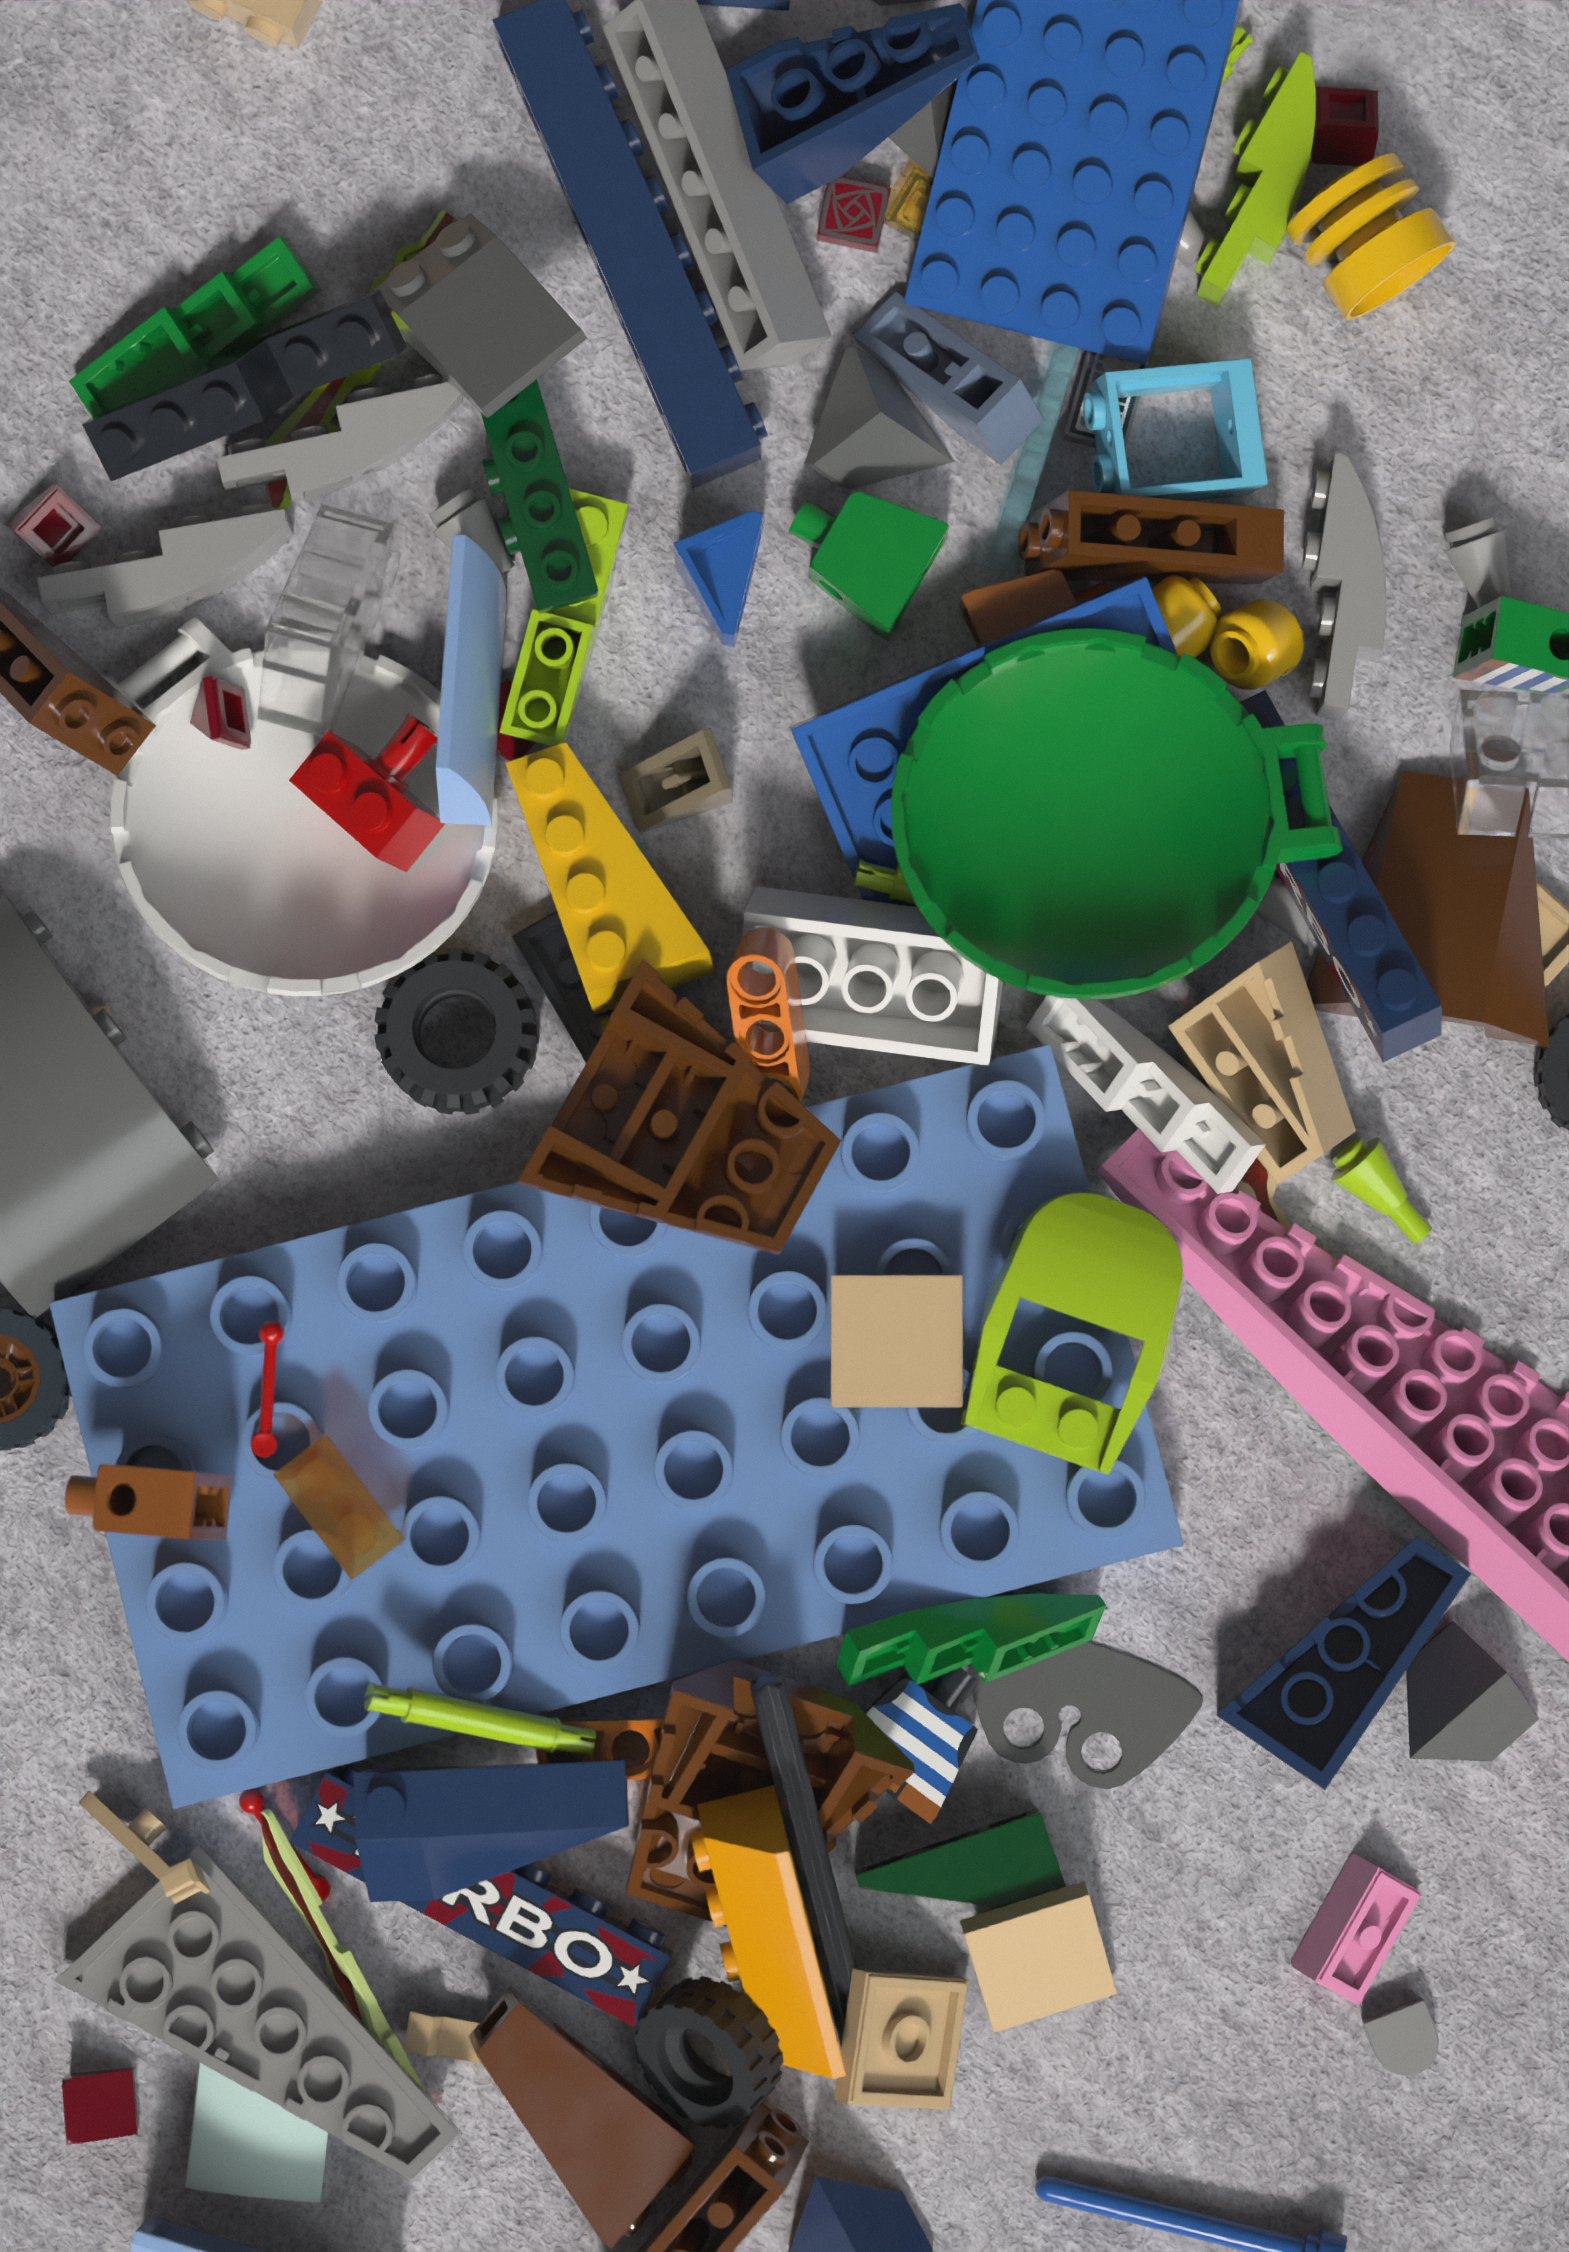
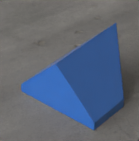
(719, 570)

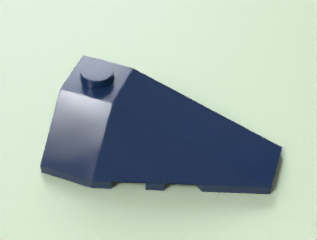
(833, 100)
(460, 1825)

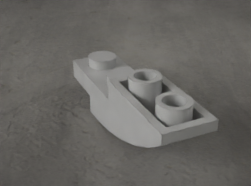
(372, 436)
(196, 564)
(1350, 564)

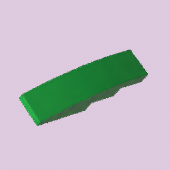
(200, 329)
(988, 1632)

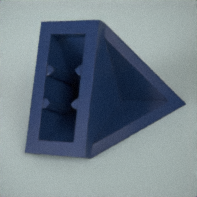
(857, 2219)

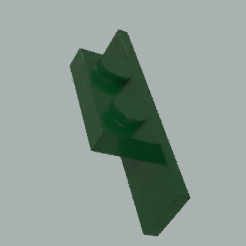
(539, 502)

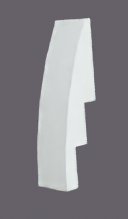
(1149, 1086)

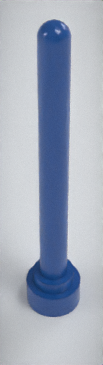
(1182, 2220)

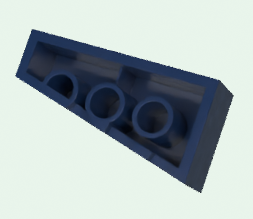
(1339, 1675)

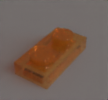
(339, 1507)

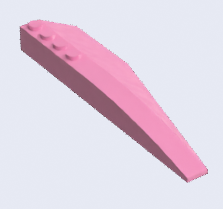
(1418, 1405)

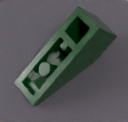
(979, 1867)

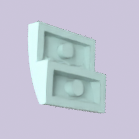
(251, 2144)

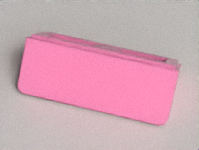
(1355, 1929)

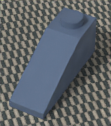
(951, 377)

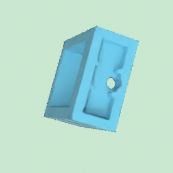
(1235, 425)

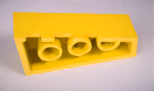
(602, 882)

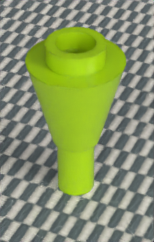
(1371, 1177)

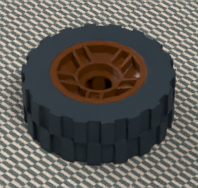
(37, 1383)

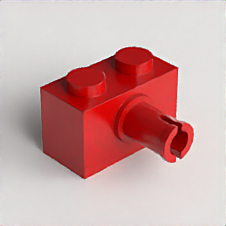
(371, 794)

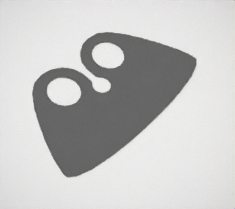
(1114, 1695)

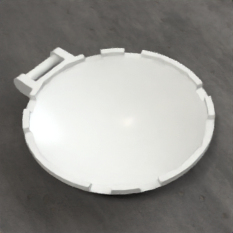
(251, 869)

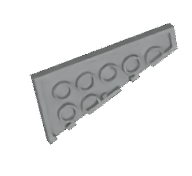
(251, 2007)

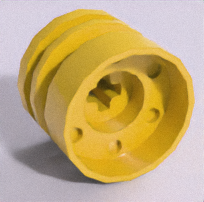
(1364, 227)

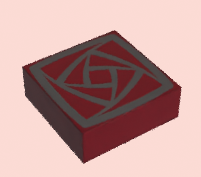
(853, 214)

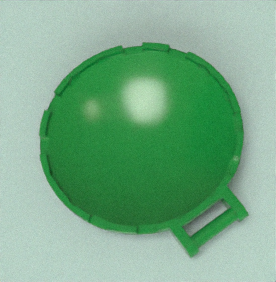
(1097, 813)

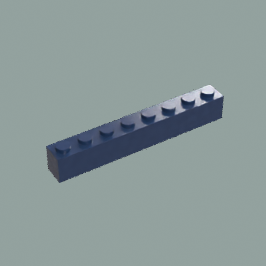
(628, 239)

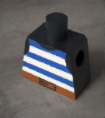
(929, 1733)

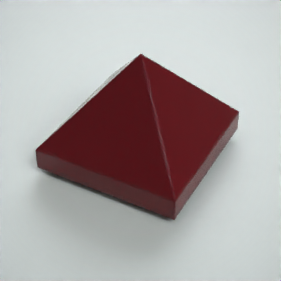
(222, 713)

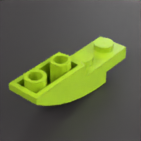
(1275, 165)
(563, 639)

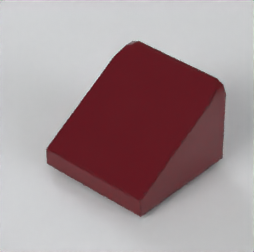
(1345, 126)
(99, 2105)

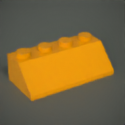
(767, 1925)

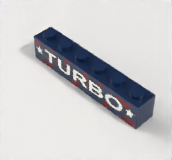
(1355, 928)
(515, 1915)

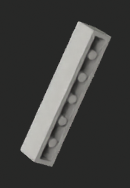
(717, 195)

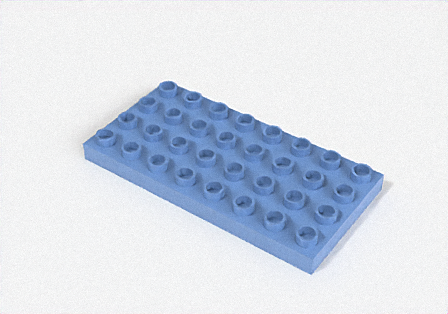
(590, 1440)

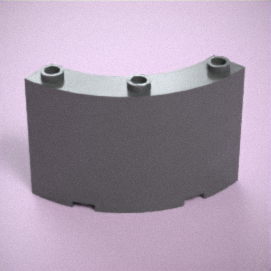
(82, 1135)

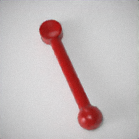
(265, 1442)
(252, 1802)

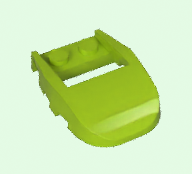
(1097, 1266)

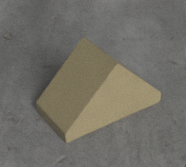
(677, 782)

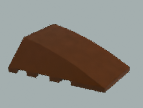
(1462, 910)
(682, 1128)
(717, 1750)

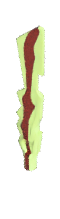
(339, 1960)

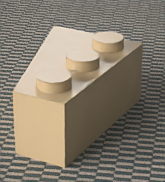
(1270, 1062)

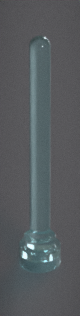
(1032, 458)

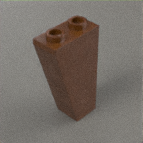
(1135, 536)
(64, 693)
(585, 2117)
(734, 2186)

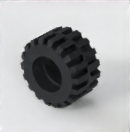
(424, 987)

